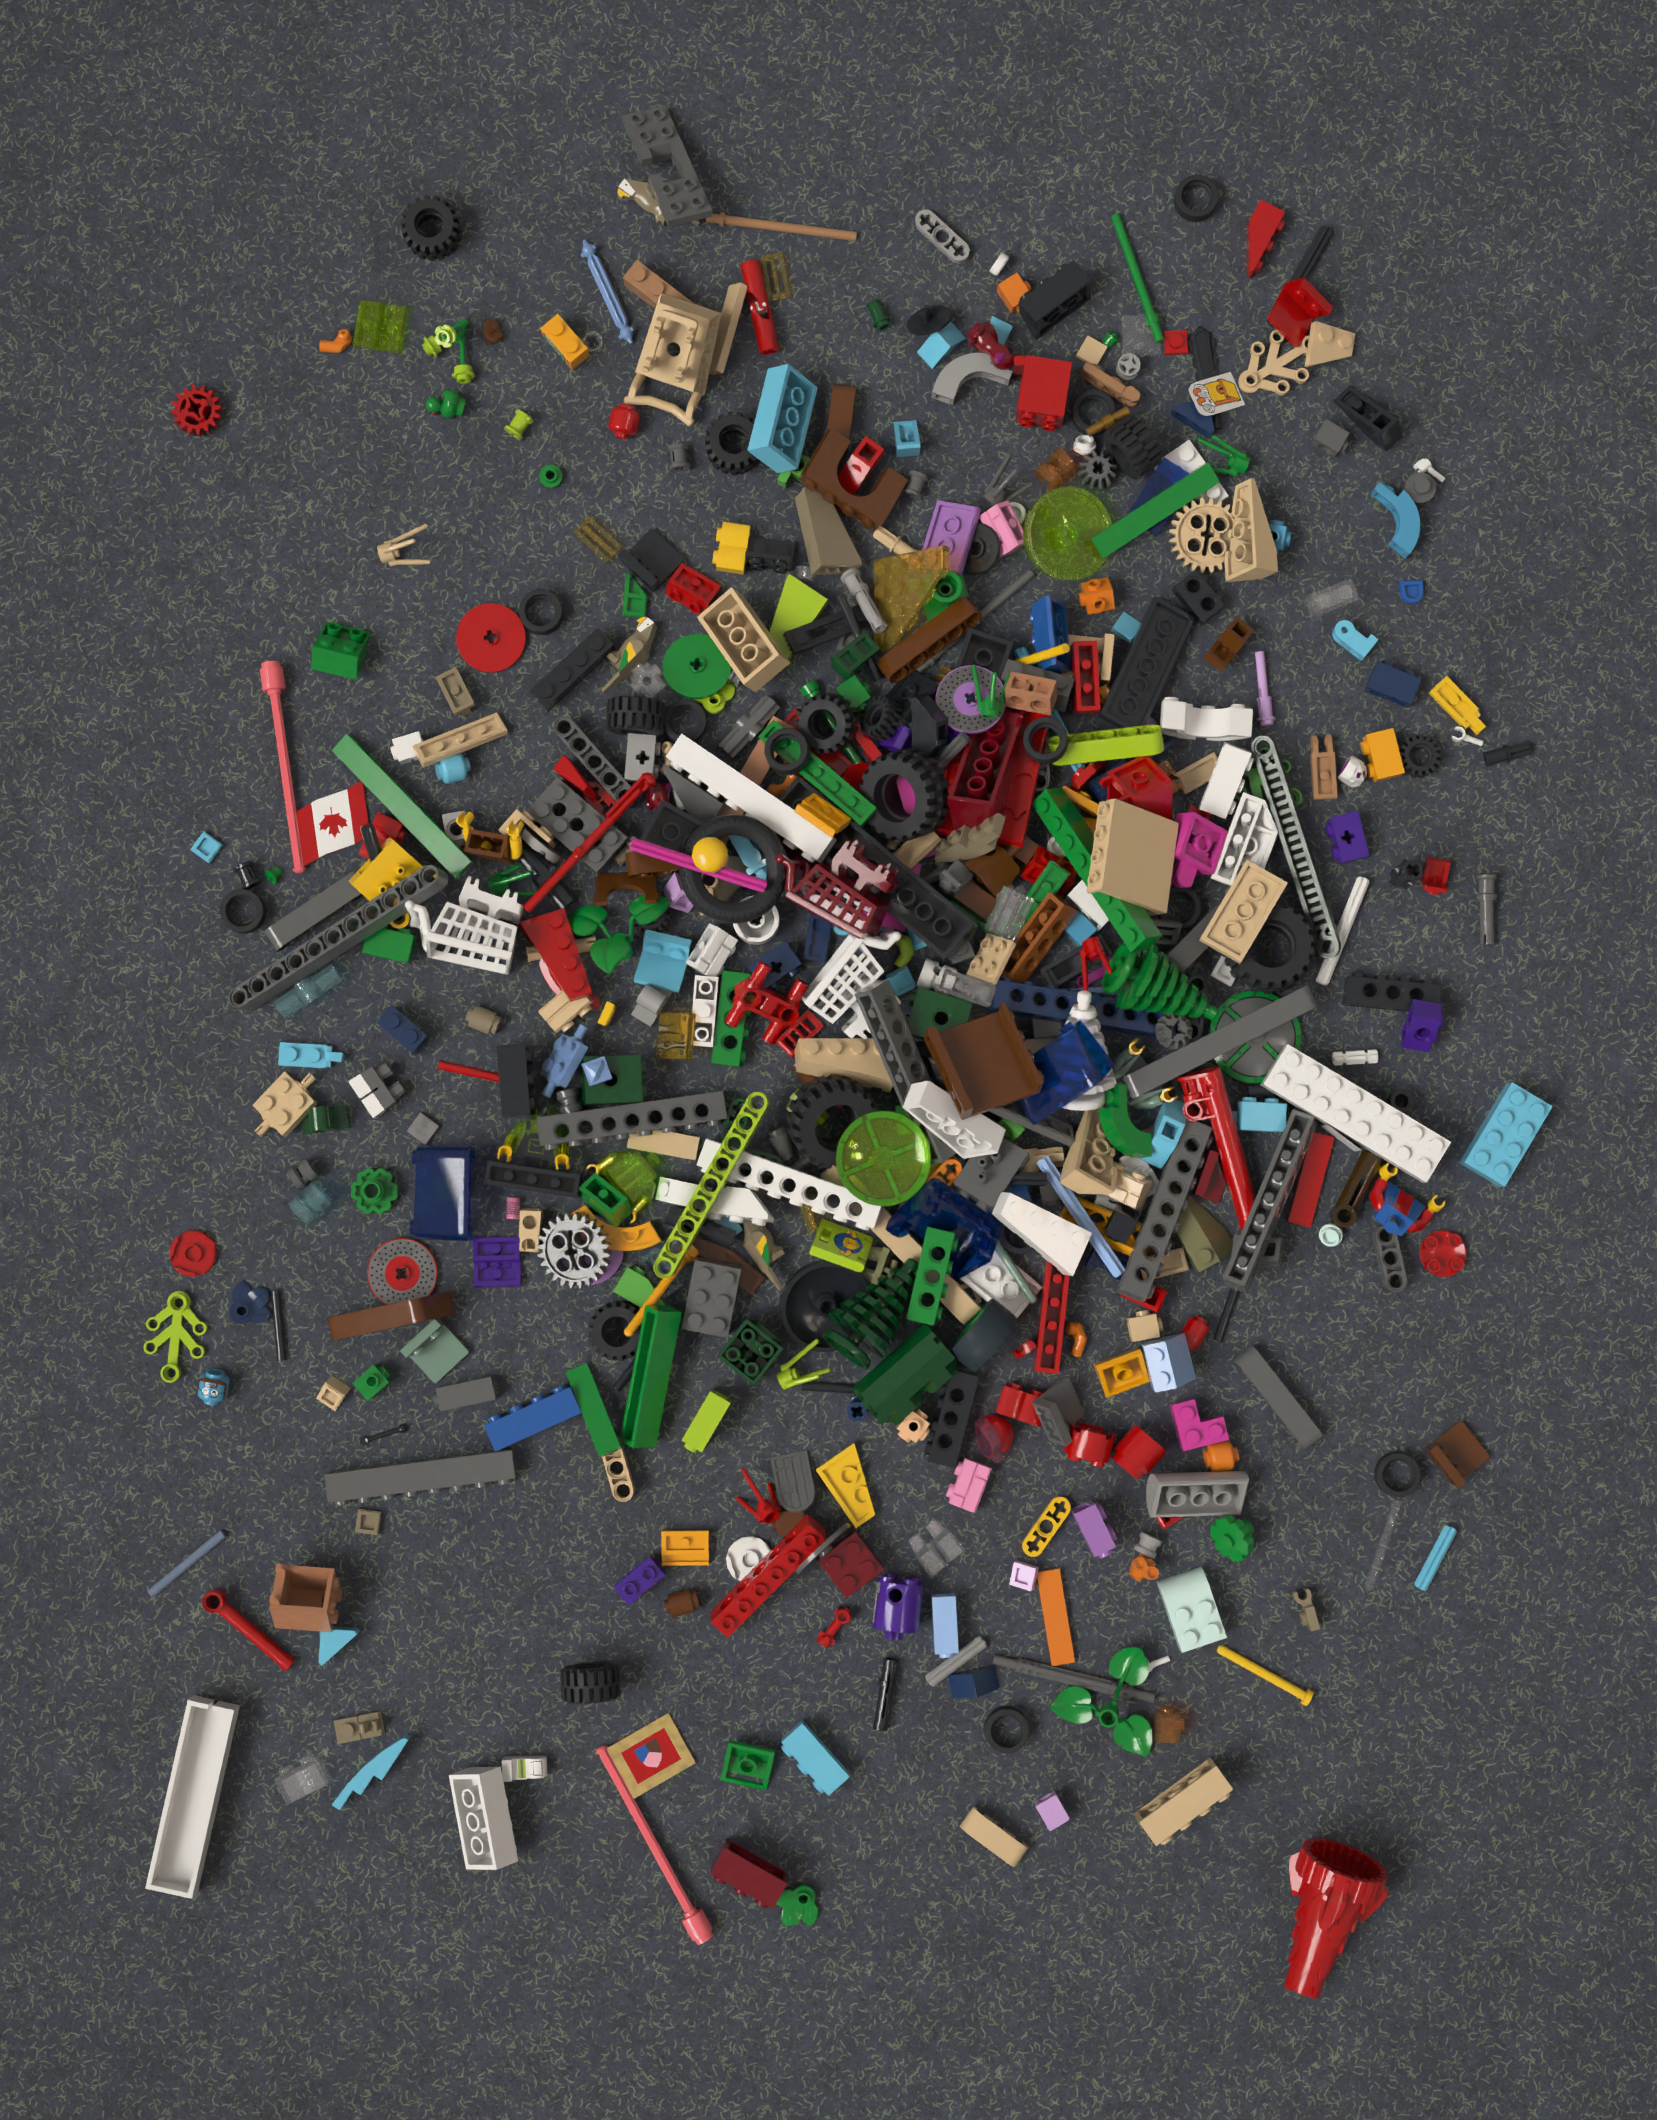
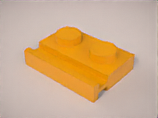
(822, 815)
(685, 1547)

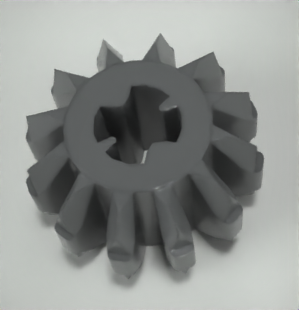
(1098, 461)

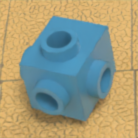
(1283, 536)

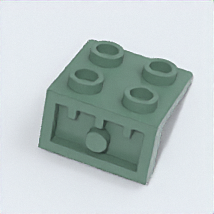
(435, 1350)

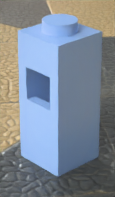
(945, 1624)

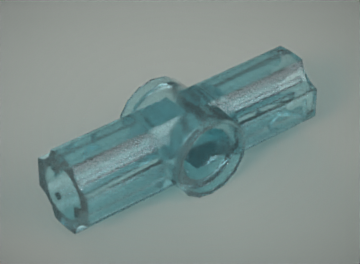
(308, 991)

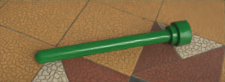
(812, 689)

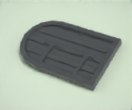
(793, 1481)

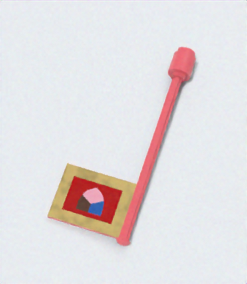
(639, 1765)

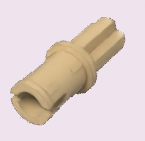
(891, 541)

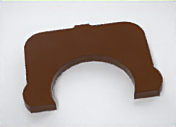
(608, 883)

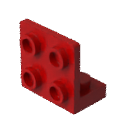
(1296, 309)

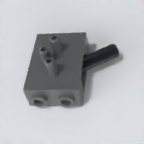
(991, 1174)

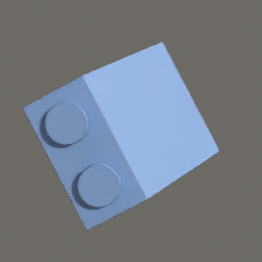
(1168, 1362)

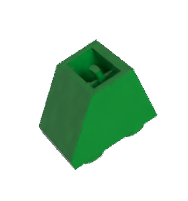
(340, 650)

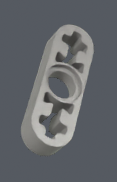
(925, 229)

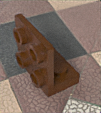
(1457, 1453)

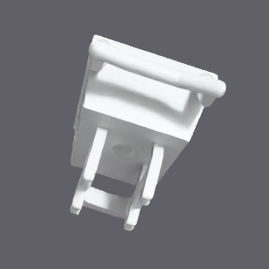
(471, 921)
(846, 998)

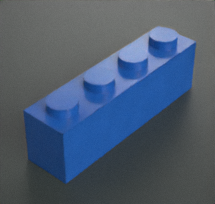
(533, 1418)

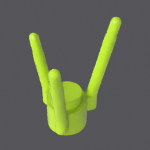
(790, 1377)

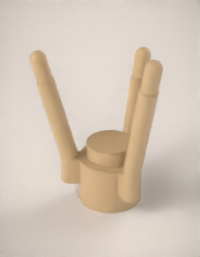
(390, 549)

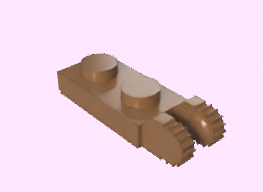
(1110, 385)
(1323, 770)

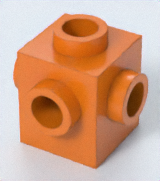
(1096, 596)

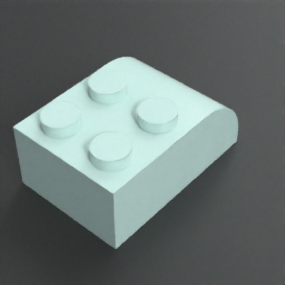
(1191, 1609)

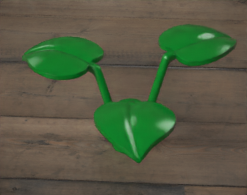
(611, 951)
(1076, 1707)

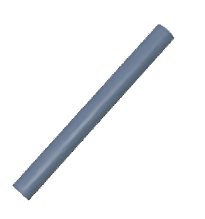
(187, 1563)

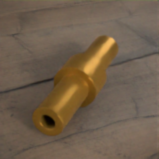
(1107, 421)

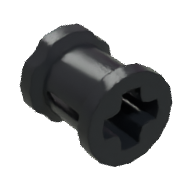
(247, 875)

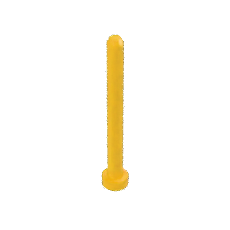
(1305, 1696)

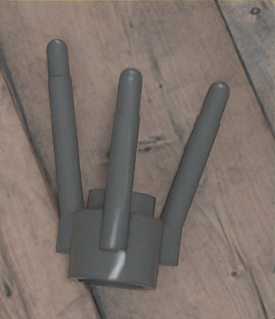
(996, 494)

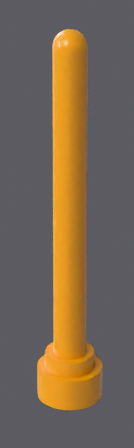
(658, 1291)

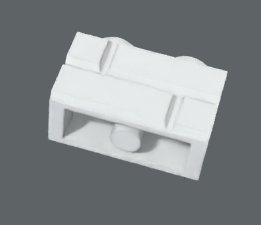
(712, 951)

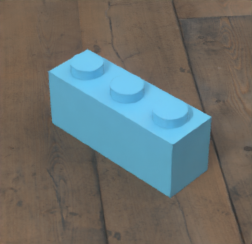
(814, 1758)

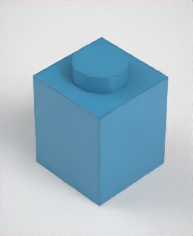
(1079, 929)

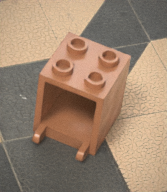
(299, 1598)

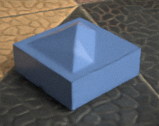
(596, 1071)

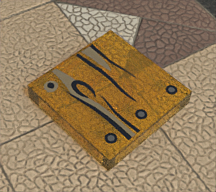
(675, 1036)

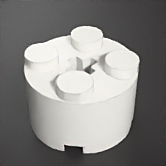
(762, 933)

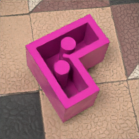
(1193, 1431)

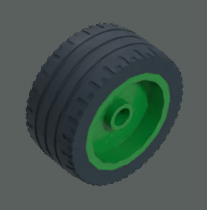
(983, 1335)

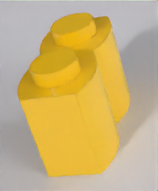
(732, 547)

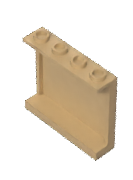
(1133, 855)

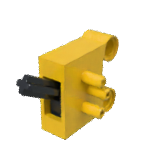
(383, 869)

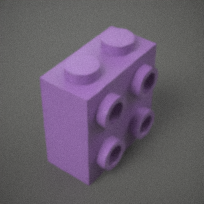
(1097, 1535)

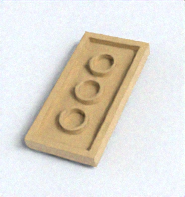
(1243, 911)

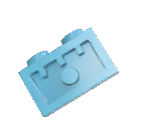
(663, 961)

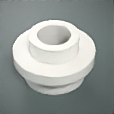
(1084, 445)

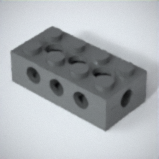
(577, 809)

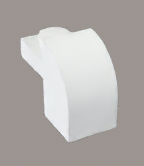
(677, 1192)

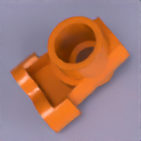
(1143, 1568)

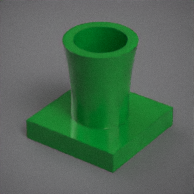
(955, 585)

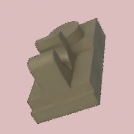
(455, 692)
(359, 1727)

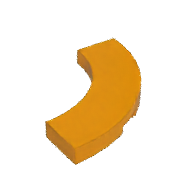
(624, 1238)

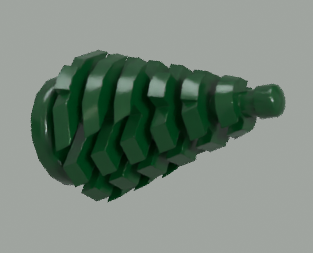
(868, 1318)

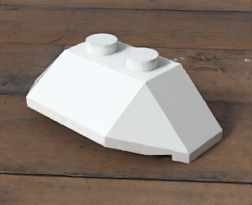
(1248, 838)

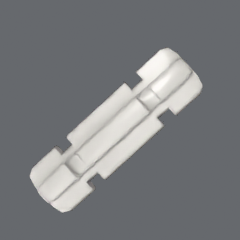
(1355, 1057)

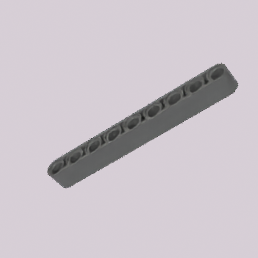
(1219, 1042)

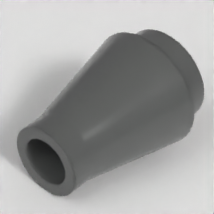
(781, 1142)

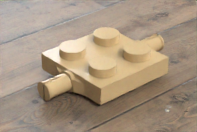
(284, 1104)

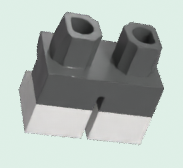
(384, 1097)

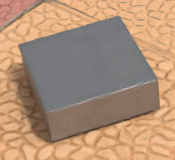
(423, 1128)

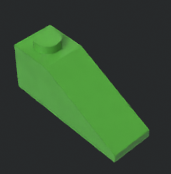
(636, 1286)

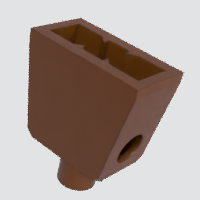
(995, 868)

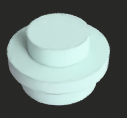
(1330, 1234)

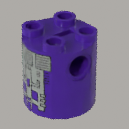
(894, 1613)

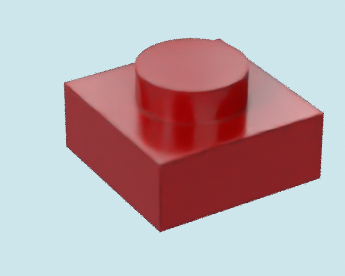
(1175, 342)

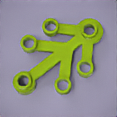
(175, 1333)

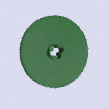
(680, 663)

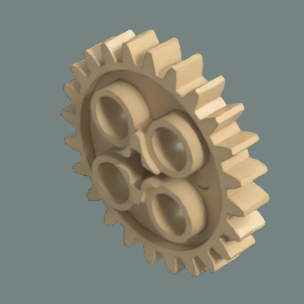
(1185, 532)

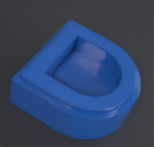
(1411, 591)

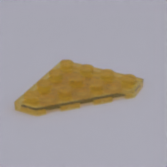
(903, 587)

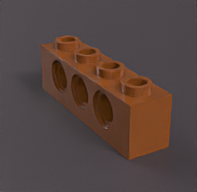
(1038, 936)

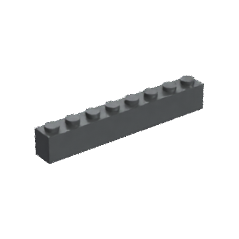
(421, 1475)

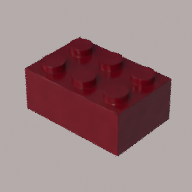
(749, 1874)

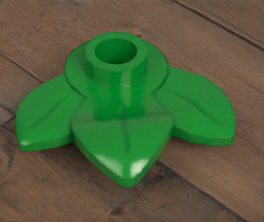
(797, 1909)

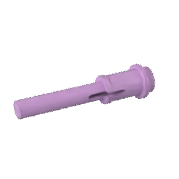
(1264, 701)

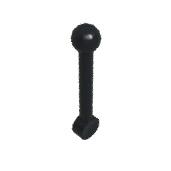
(365, 1440)

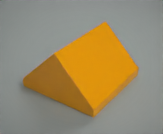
(1122, 1372)

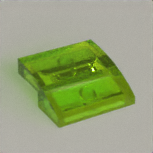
(370, 326)

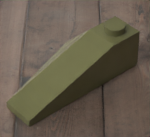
(1200, 1234)

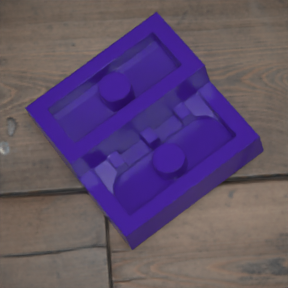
(497, 1251)

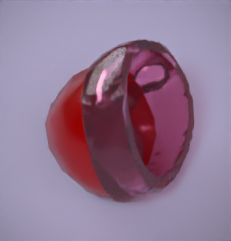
(994, 1436)

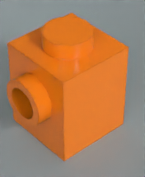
(1012, 290)

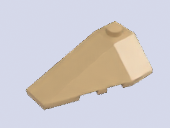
(1090, 1159)

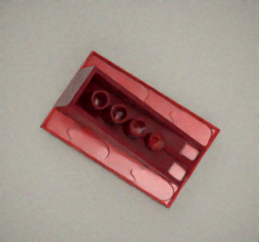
(995, 778)

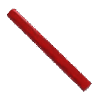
(469, 1071)

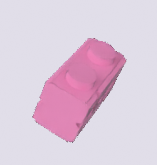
(1006, 525)
(968, 1484)

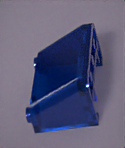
(1069, 1069)
(442, 1193)
(946, 1209)

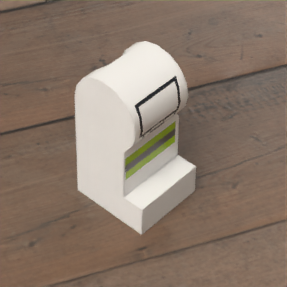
(523, 1767)

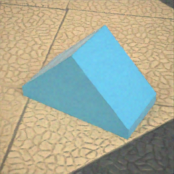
(940, 345)
(906, 438)
(333, 1641)

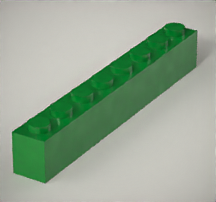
(1077, 842)

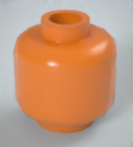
(1220, 1456)

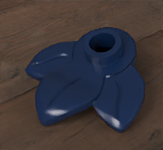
(252, 1301)

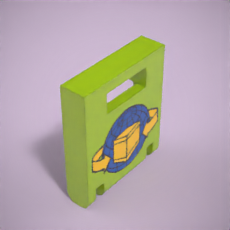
(843, 1248)

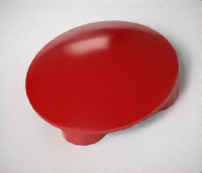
(1443, 1253)

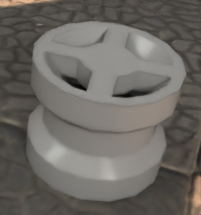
(1130, 362)
(1147, 1545)

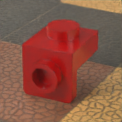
(1435, 875)

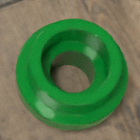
(550, 483)

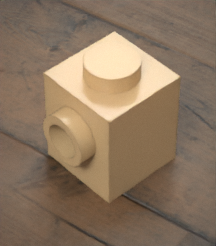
(1144, 1326)

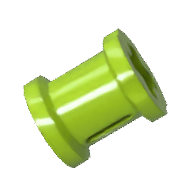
(518, 424)

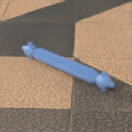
(607, 291)

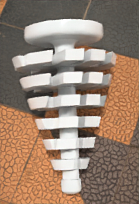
(1087, 1013)

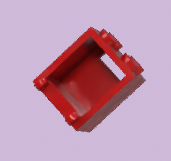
(1041, 391)
(1141, 785)

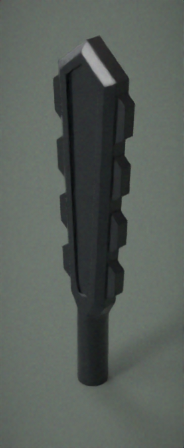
(1204, 360)

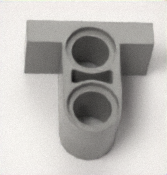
(650, 1003)

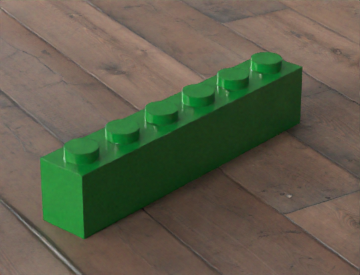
(650, 1376)

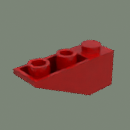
(1260, 230)
(860, 466)

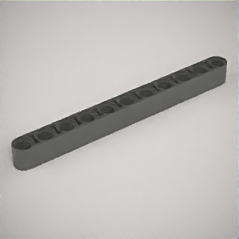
(327, 939)

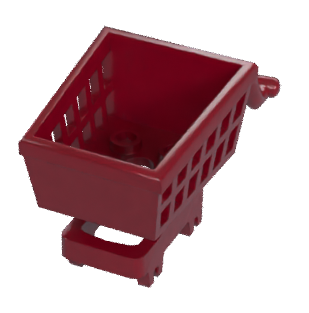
(838, 877)

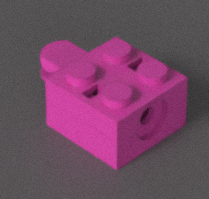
(1197, 848)

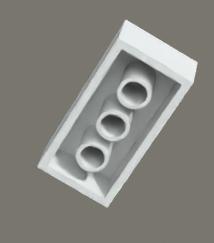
(483, 1818)

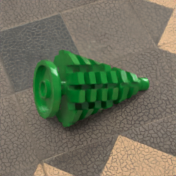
(1154, 984)

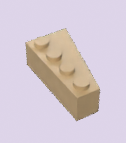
(845, 1057)

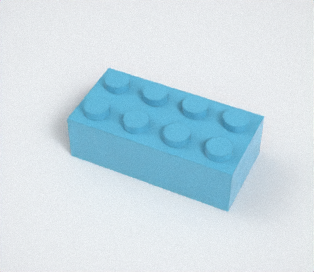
(782, 418)
(1505, 1134)

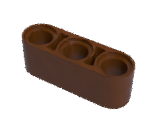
(842, 409)
(645, 866)

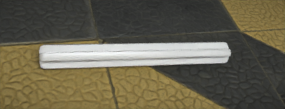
(1343, 928)

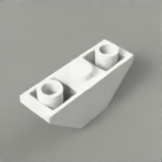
(705, 1008)
(739, 1205)

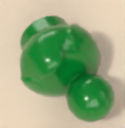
(451, 404)

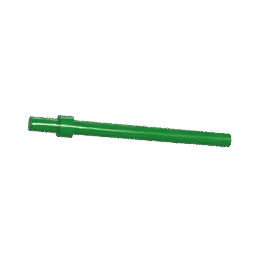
(1152, 318)

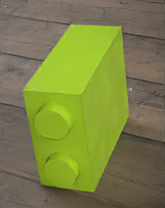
(706, 1421)

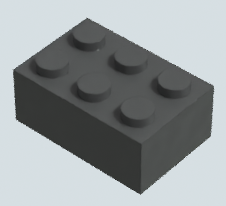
(712, 1297)

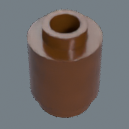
(681, 1603)

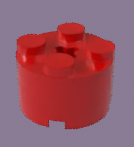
(1089, 1444)

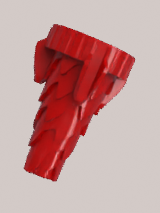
(1335, 1891)

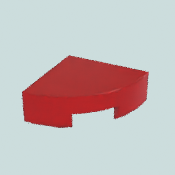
(1024, 1348)

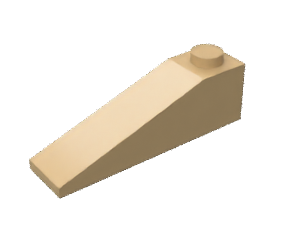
(1252, 545)

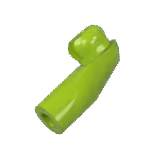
(906, 950)

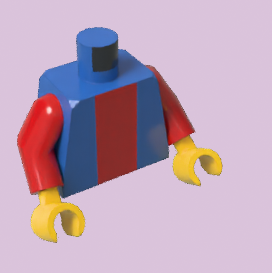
(1398, 1209)

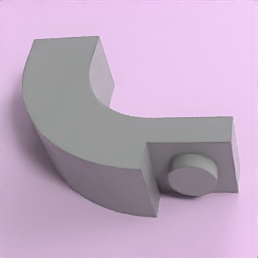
(963, 369)

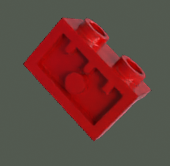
(692, 589)
(1039, 862)

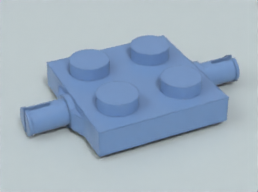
(563, 1060)

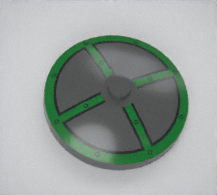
(1255, 1057)

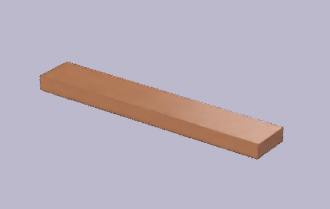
(755, 770)

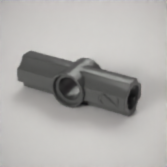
(748, 726)

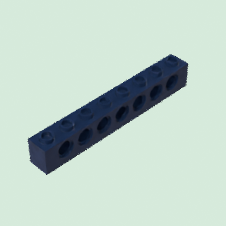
(1050, 1012)

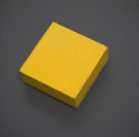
(607, 1014)

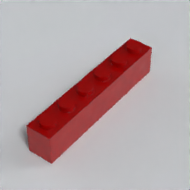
(1051, 1320)

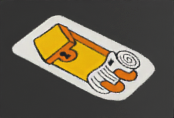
(1216, 394)

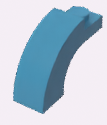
(1405, 516)

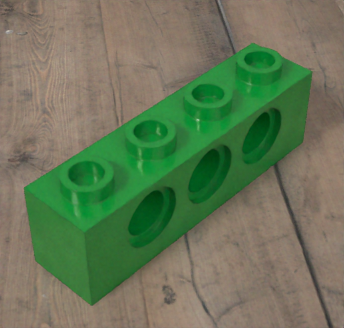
(721, 1054)
(917, 1310)

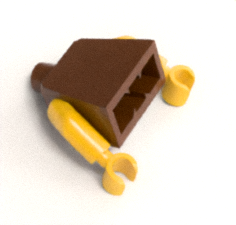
(490, 845)

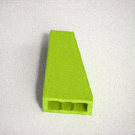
(795, 608)

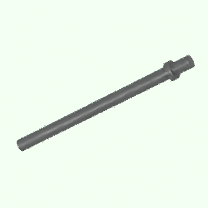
(986, 611)

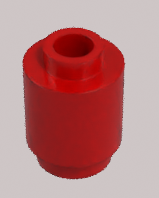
(1195, 1331)

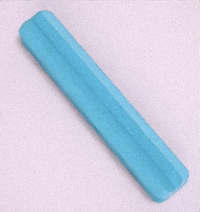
(1435, 1557)

